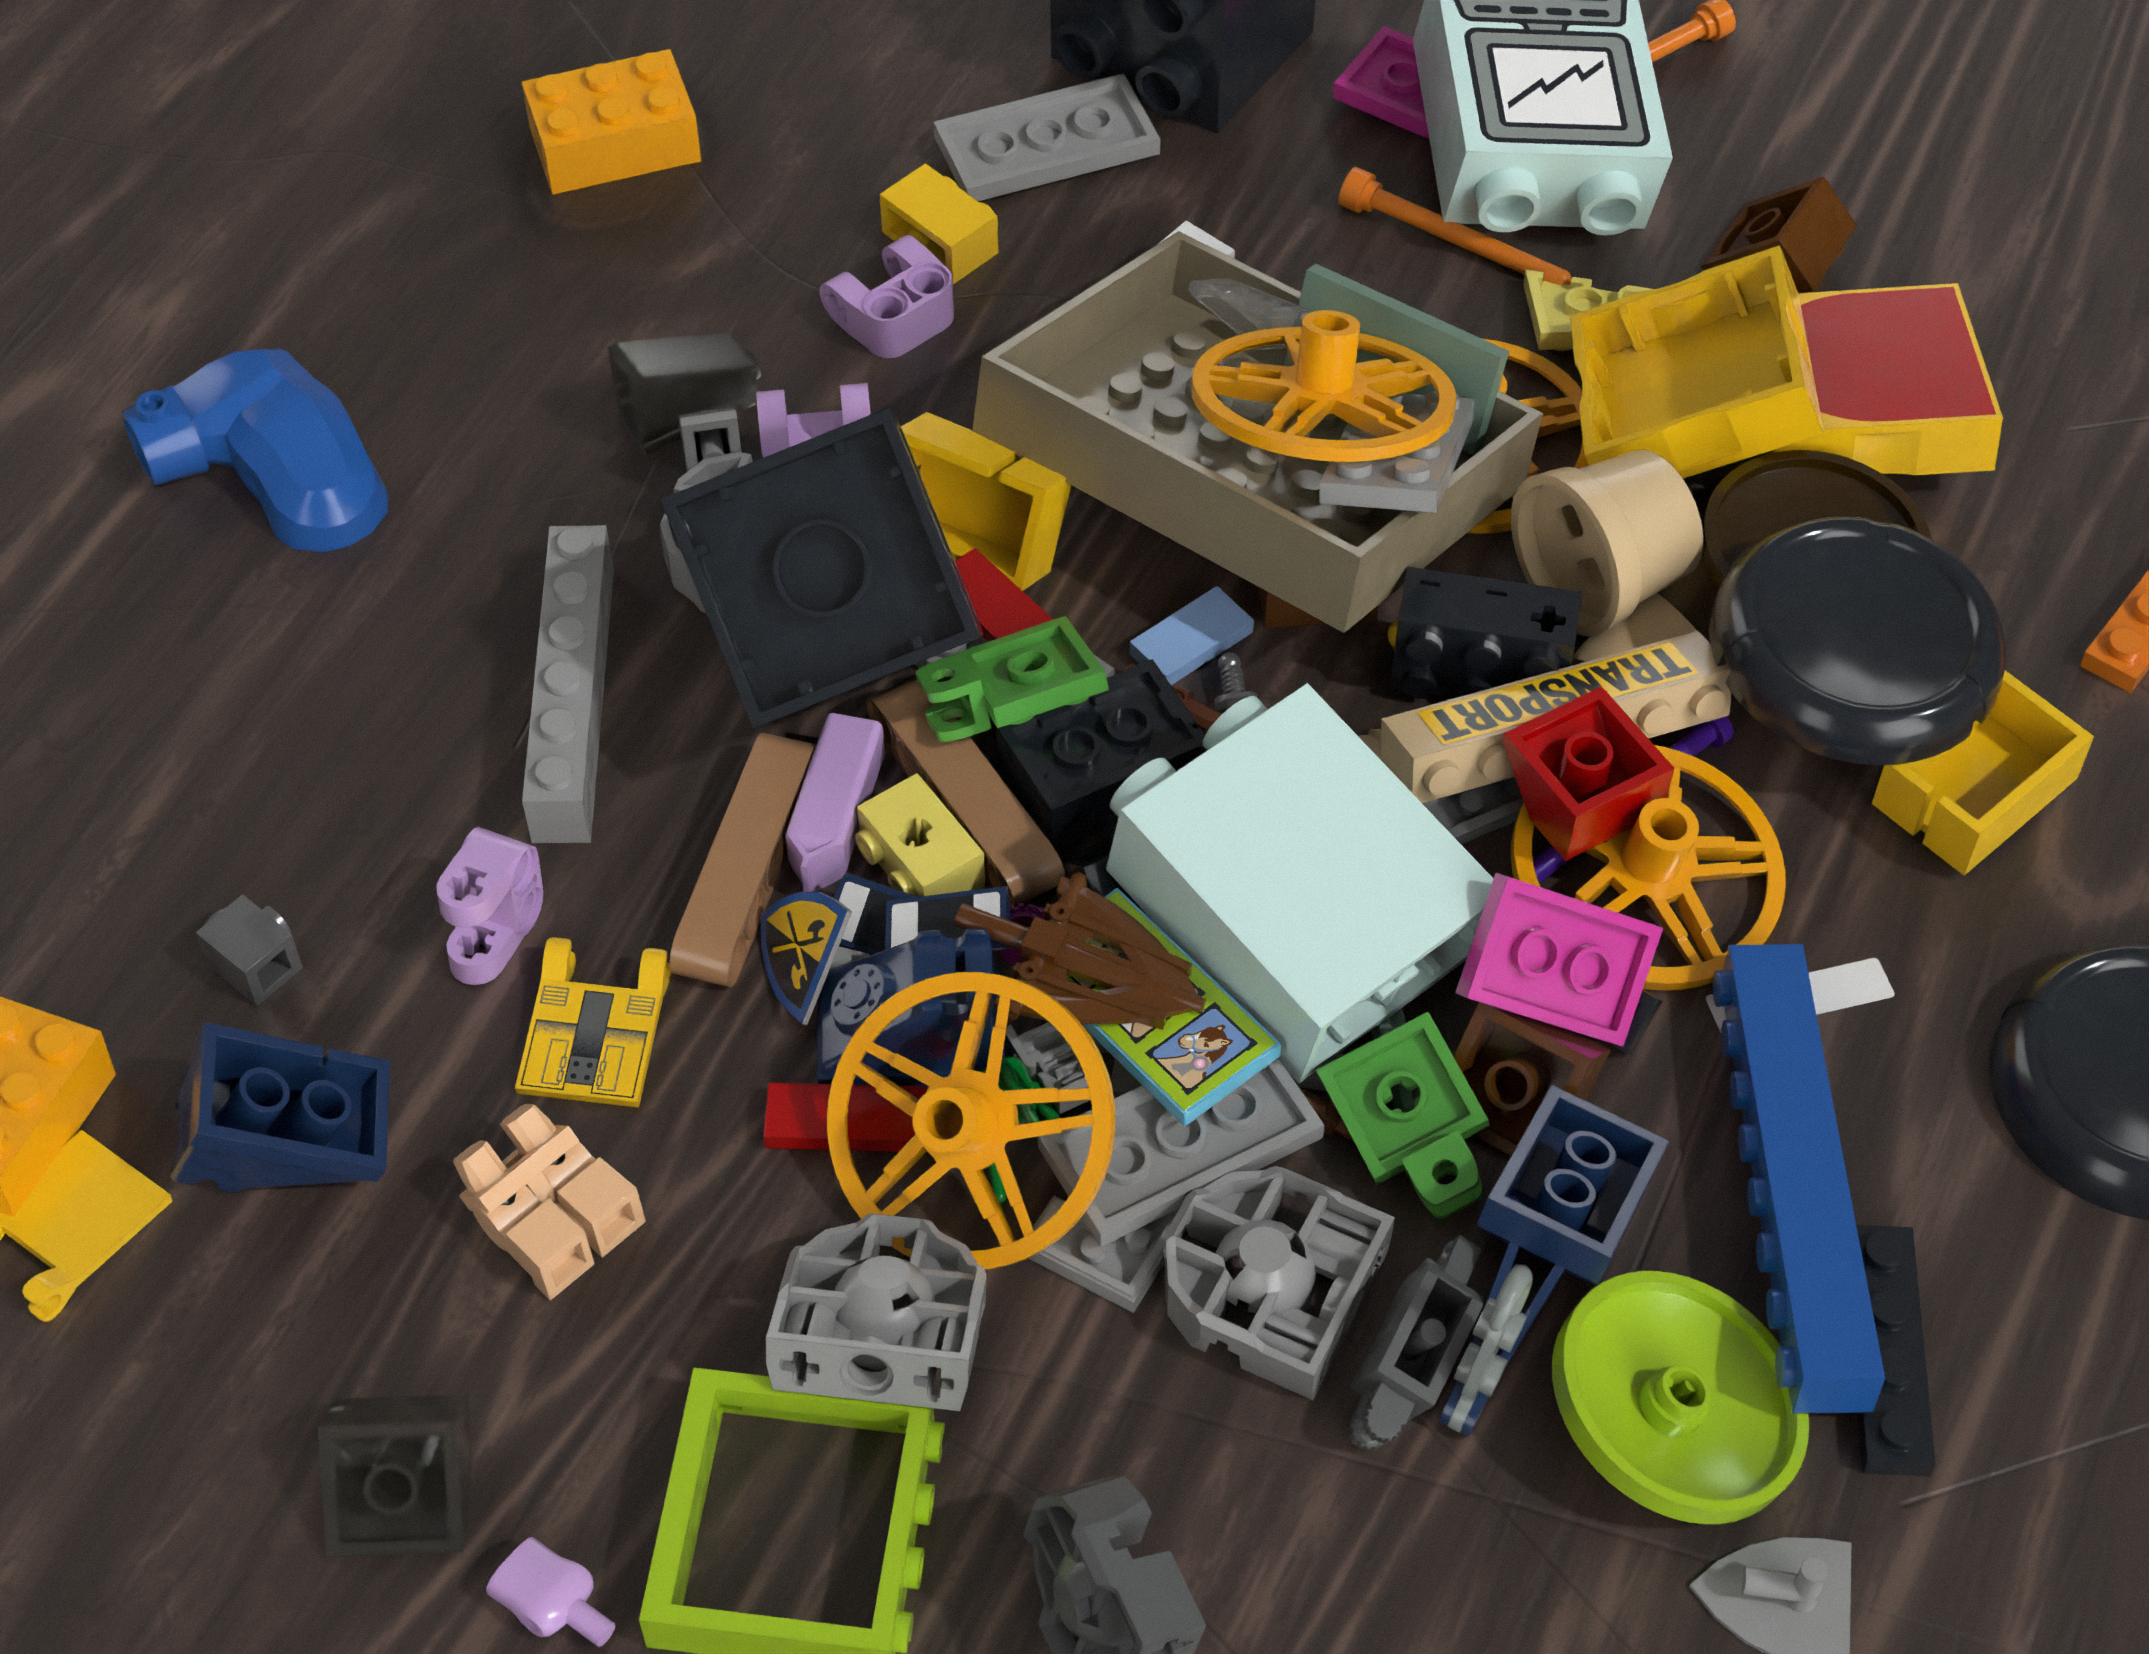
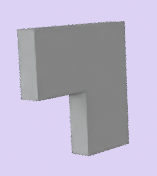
(1115, 1271)

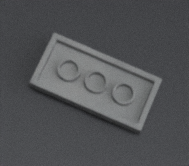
(1046, 138)
(1405, 481)
(1162, 1161)

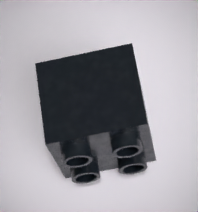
(1182, 54)
(822, 567)

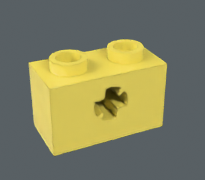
(918, 841)

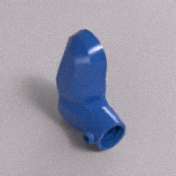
(280, 436)

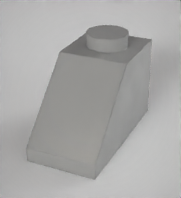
(709, 435)

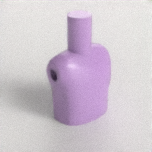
(548, 1593)

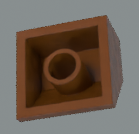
(1805, 223)
(1515, 1062)

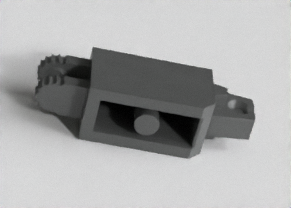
(1416, 1345)

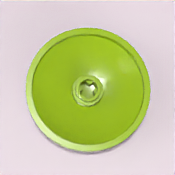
(1677, 1398)

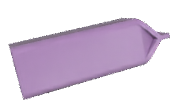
(826, 813)

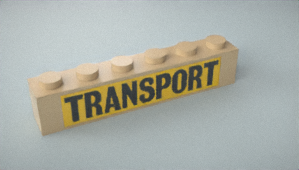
(1460, 739)

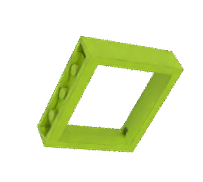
(698, 1630)

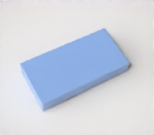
(1193, 635)

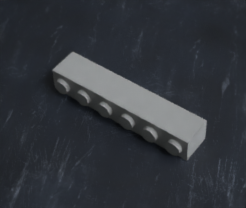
(568, 685)

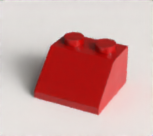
(1585, 771)

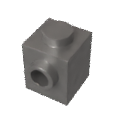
(250, 948)

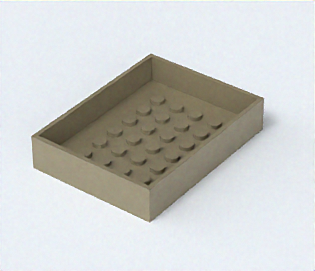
(1111, 408)

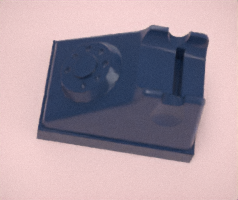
(921, 1034)
(279, 1113)

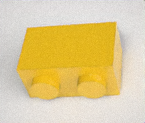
(942, 219)

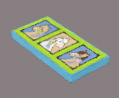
(1196, 1054)

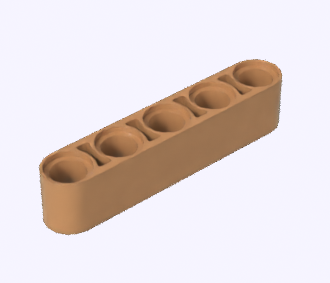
(972, 792)
(742, 864)

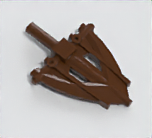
(1139, 988)

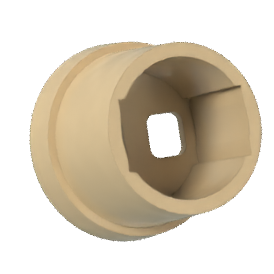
(1607, 532)

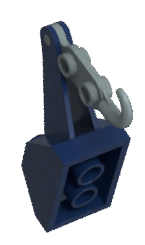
(1565, 1203)

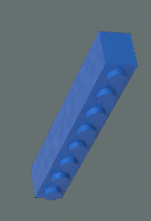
(1798, 1182)

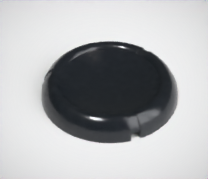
(1859, 640)
(2077, 1074)

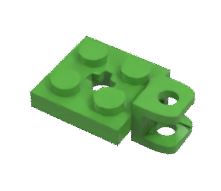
(1010, 680)
(1424, 1140)

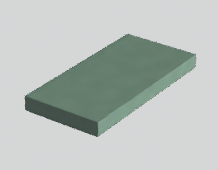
(1466, 359)

